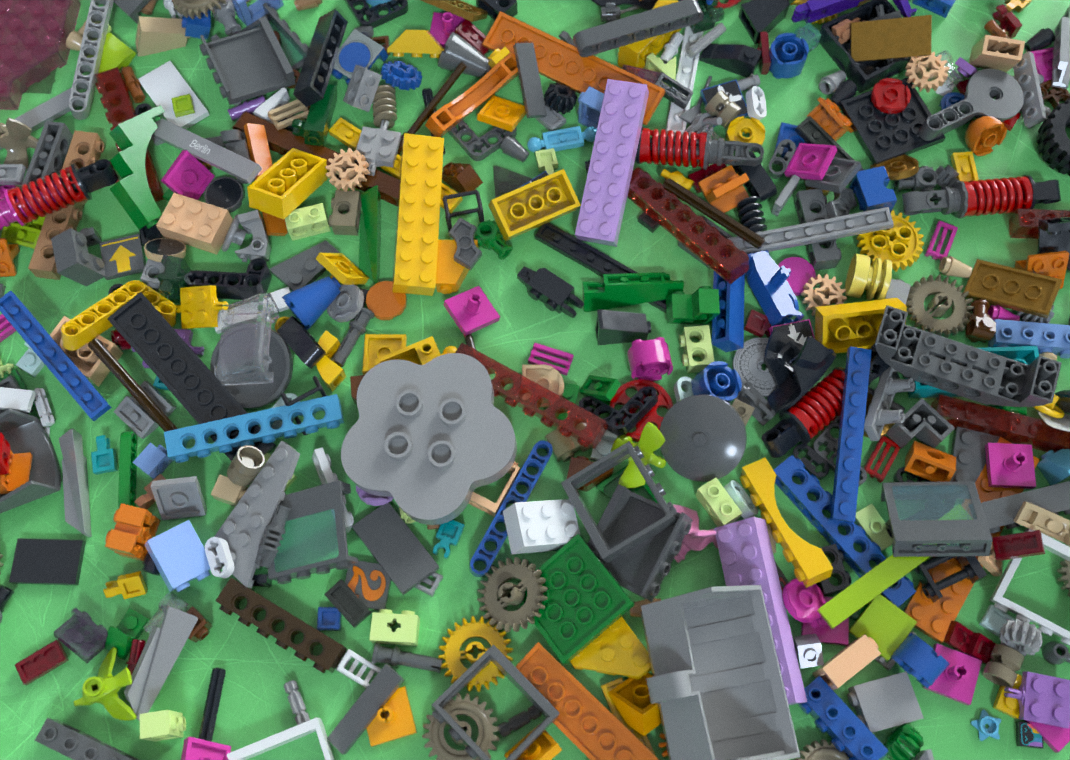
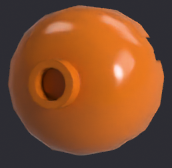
(984, 134)

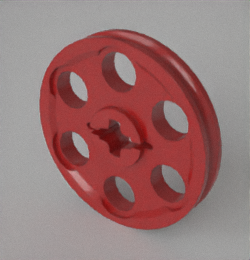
(663, 401)

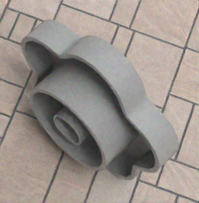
(428, 435)

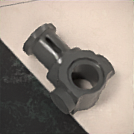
(917, 182)

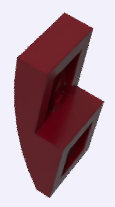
(969, 642)

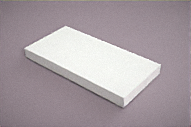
(167, 83)

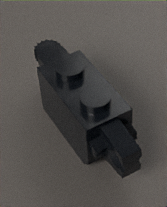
(550, 290)

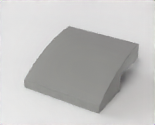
(136, 416)

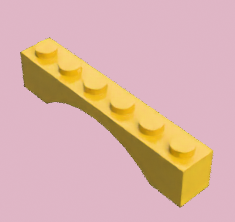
(808, 560)

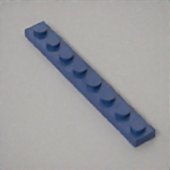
(53, 356)
(851, 435)

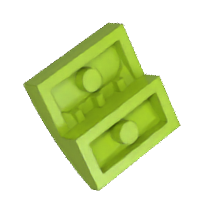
(114, 54)
(24, 235)
(884, 624)

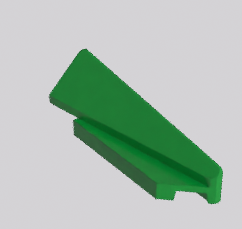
(370, 234)
(628, 289)

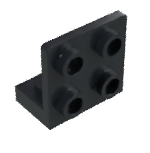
(1054, 235)

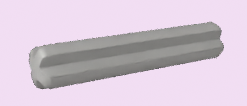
(706, 40)

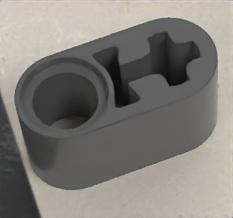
(776, 159)

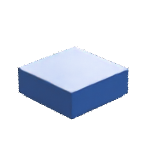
(328, 619)

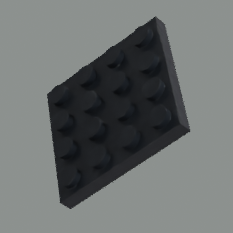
(887, 134)

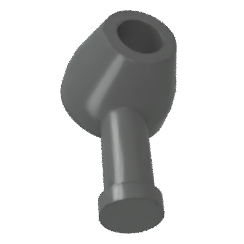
(1051, 656)

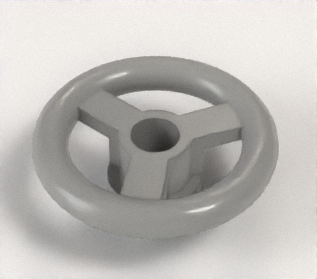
(234, 235)

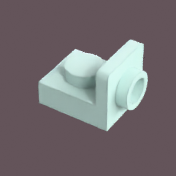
(30, 362)
(604, 446)

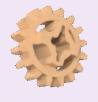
(927, 72)
(347, 170)
(826, 294)

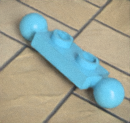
(562, 139)

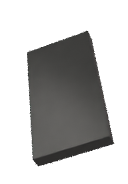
(395, 548)

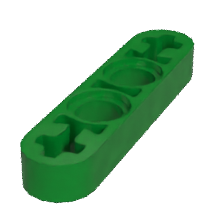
(127, 469)

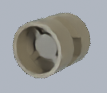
(728, 113)
(245, 465)
(1003, 665)

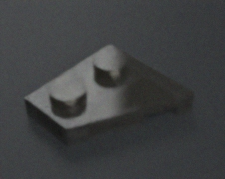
(507, 180)

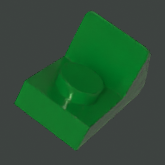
(600, 388)
(127, 630)

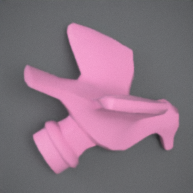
(695, 539)

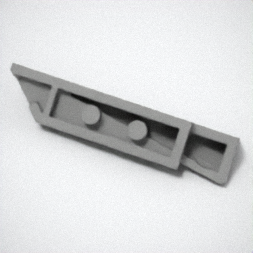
(1061, 53)
(75, 482)
(158, 659)

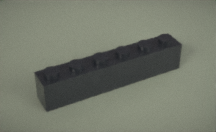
(320, 58)

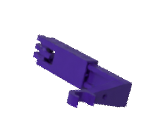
(819, 9)

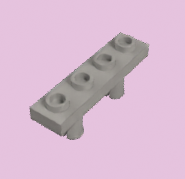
(1029, 80)
(879, 409)

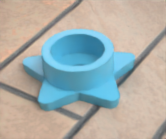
(993, 724)

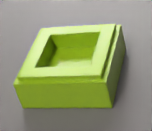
(183, 105)

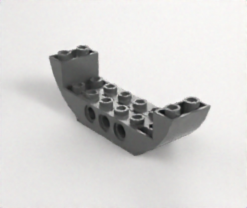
(963, 367)

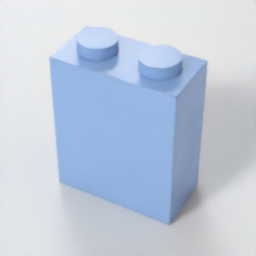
(179, 556)

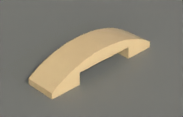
(1045, 521)

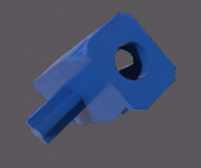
(772, 289)

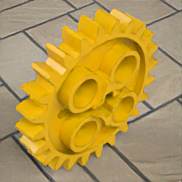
(893, 241)

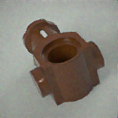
(981, 325)

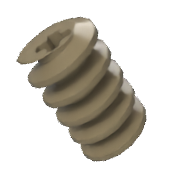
(384, 106)

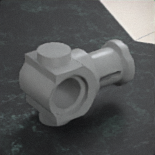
(227, 17)

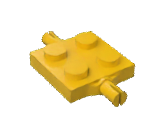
(199, 307)

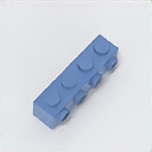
(1046, 336)

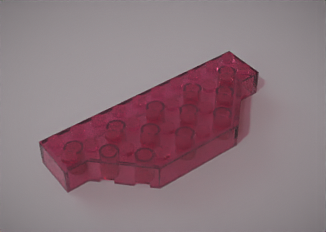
(32, 43)

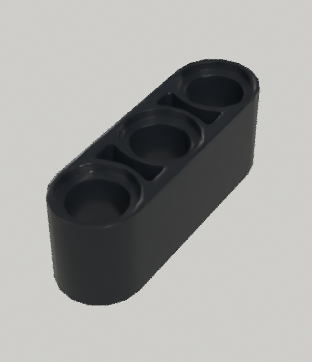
(759, 181)
(301, 342)

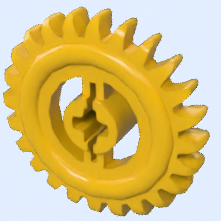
(453, 653)

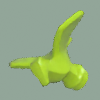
(650, 440)
(104, 689)

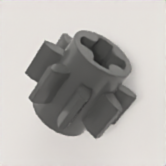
(610, 12)
(946, 176)

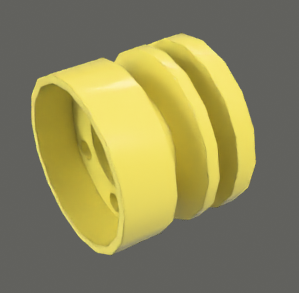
(873, 278)

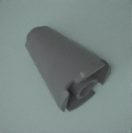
(458, 51)

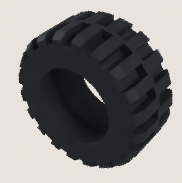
(1053, 138)

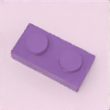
(965, 68)

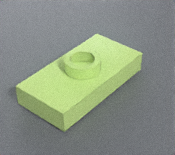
(874, 526)

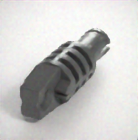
(268, 548)

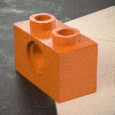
(930, 463)

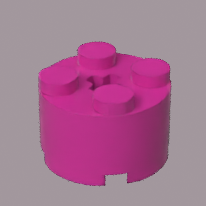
(649, 359)

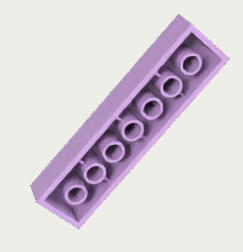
(612, 162)
(749, 560)

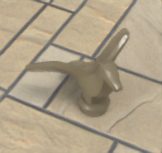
(16, 139)

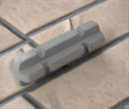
(296, 702)

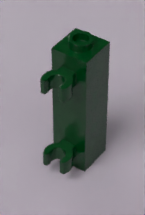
(318, 119)

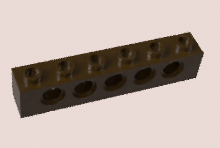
(235, 592)

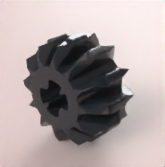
(560, 98)

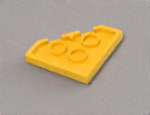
(615, 653)

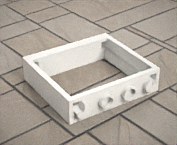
(1021, 613)
(274, 741)

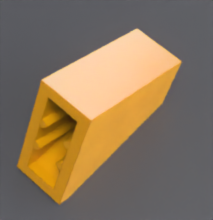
(448, 272)

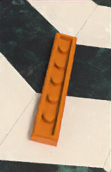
(260, 154)

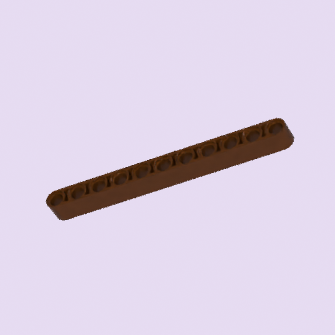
(283, 141)

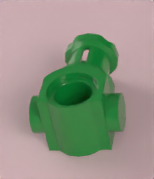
(493, 240)

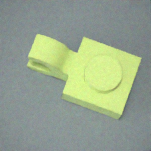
(546, 160)

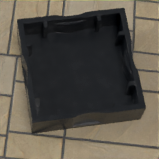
(864, 73)

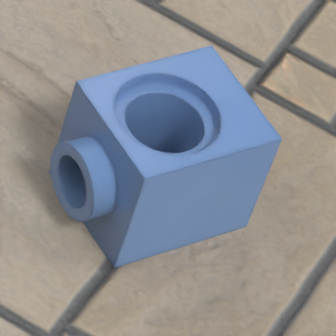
(153, 460)

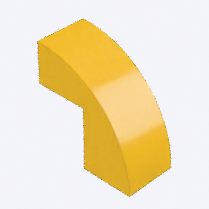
(328, 370)

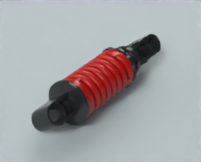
(814, 410)

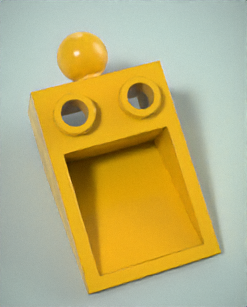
(418, 353)

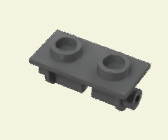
(750, 396)

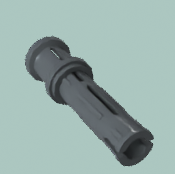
(356, 328)
(396, 657)

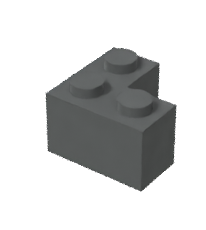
(74, 260)
(922, 423)

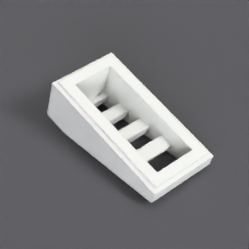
(278, 99)
(342, 664)

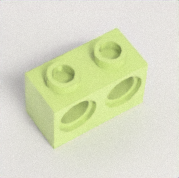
(307, 222)
(701, 349)
(162, 725)

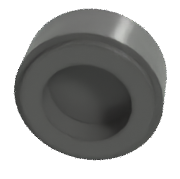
(366, 30)

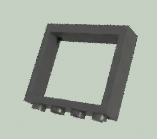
(599, 467)
(517, 679)

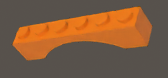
(475, 96)

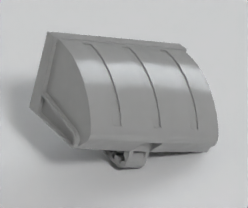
(718, 676)

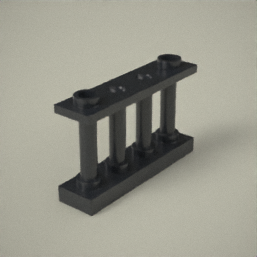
(970, 569)

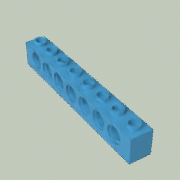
(178, 438)

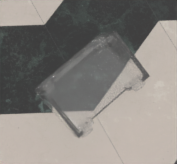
(246, 341)

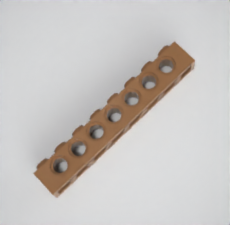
(83, 151)

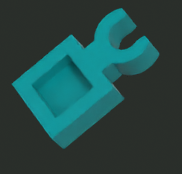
(449, 534)

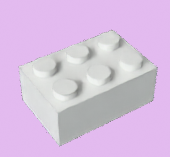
(540, 525)

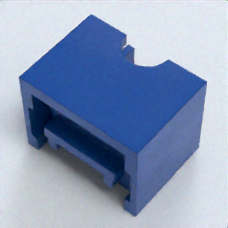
(871, 189)

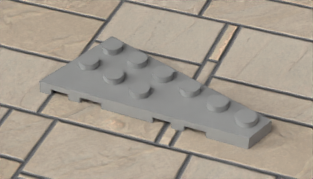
(255, 510)

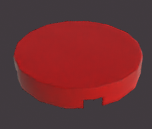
(890, 96)

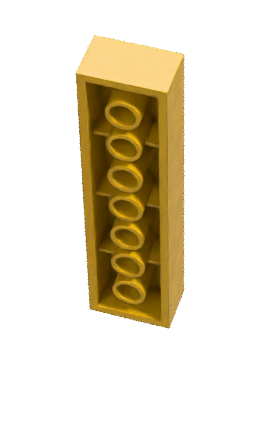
(418, 215)

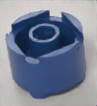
(788, 55)
(717, 381)
(919, 660)

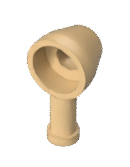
(75, 39)

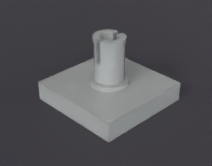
(179, 498)

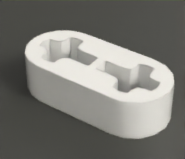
(756, 103)
(216, 559)

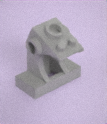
(254, 224)

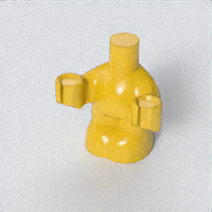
(679, 178)

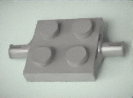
(379, 146)

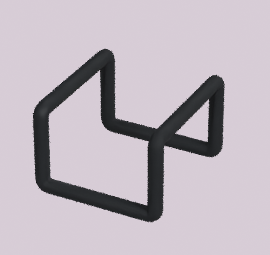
(479, 209)
(318, 388)

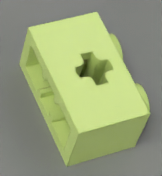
(718, 503)
(383, 634)

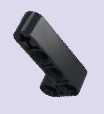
(232, 284)

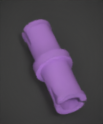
(248, 107)

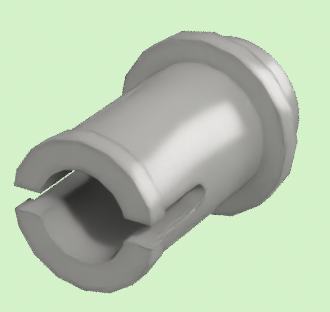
(749, 82)

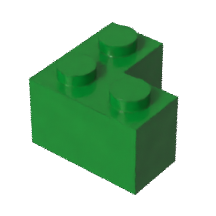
(693, 308)

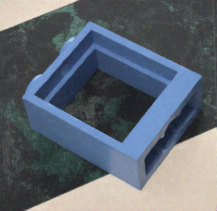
(251, 13)
(590, 107)

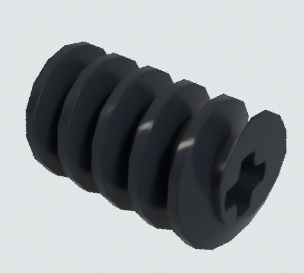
(751, 214)

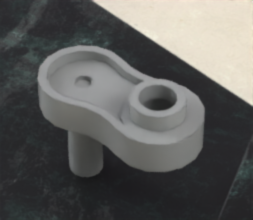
(701, 120)

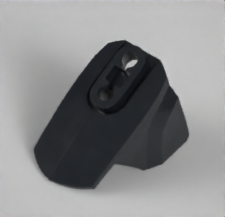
(794, 368)

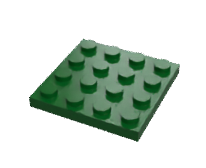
(580, 600)

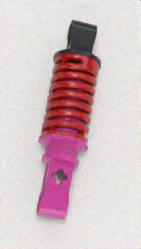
(54, 194)

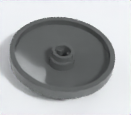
(263, 394)
(703, 437)

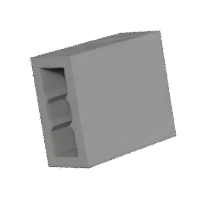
(885, 702)

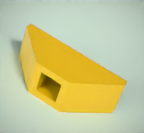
(417, 43)

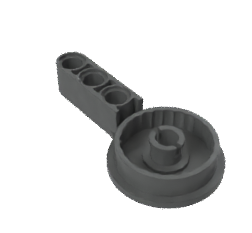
(977, 103)

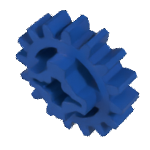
(401, 75)

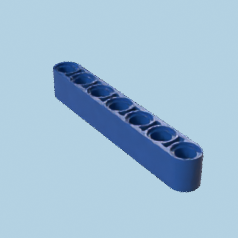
(513, 496)

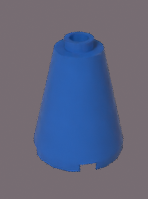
(312, 300)

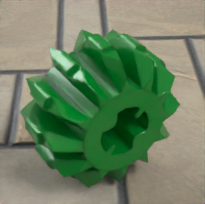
(903, 743)

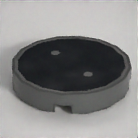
(225, 193)

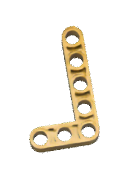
(94, 319)

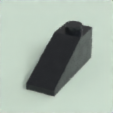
(733, 58)

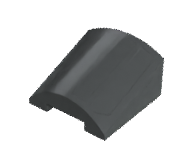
(24, 436)

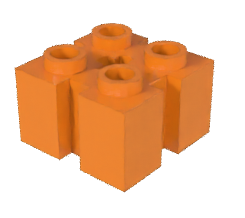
(132, 531)

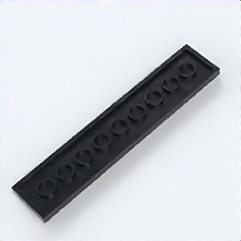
(179, 367)

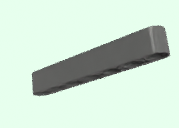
(637, 27)

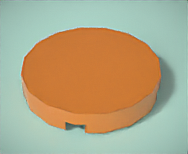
(384, 302)

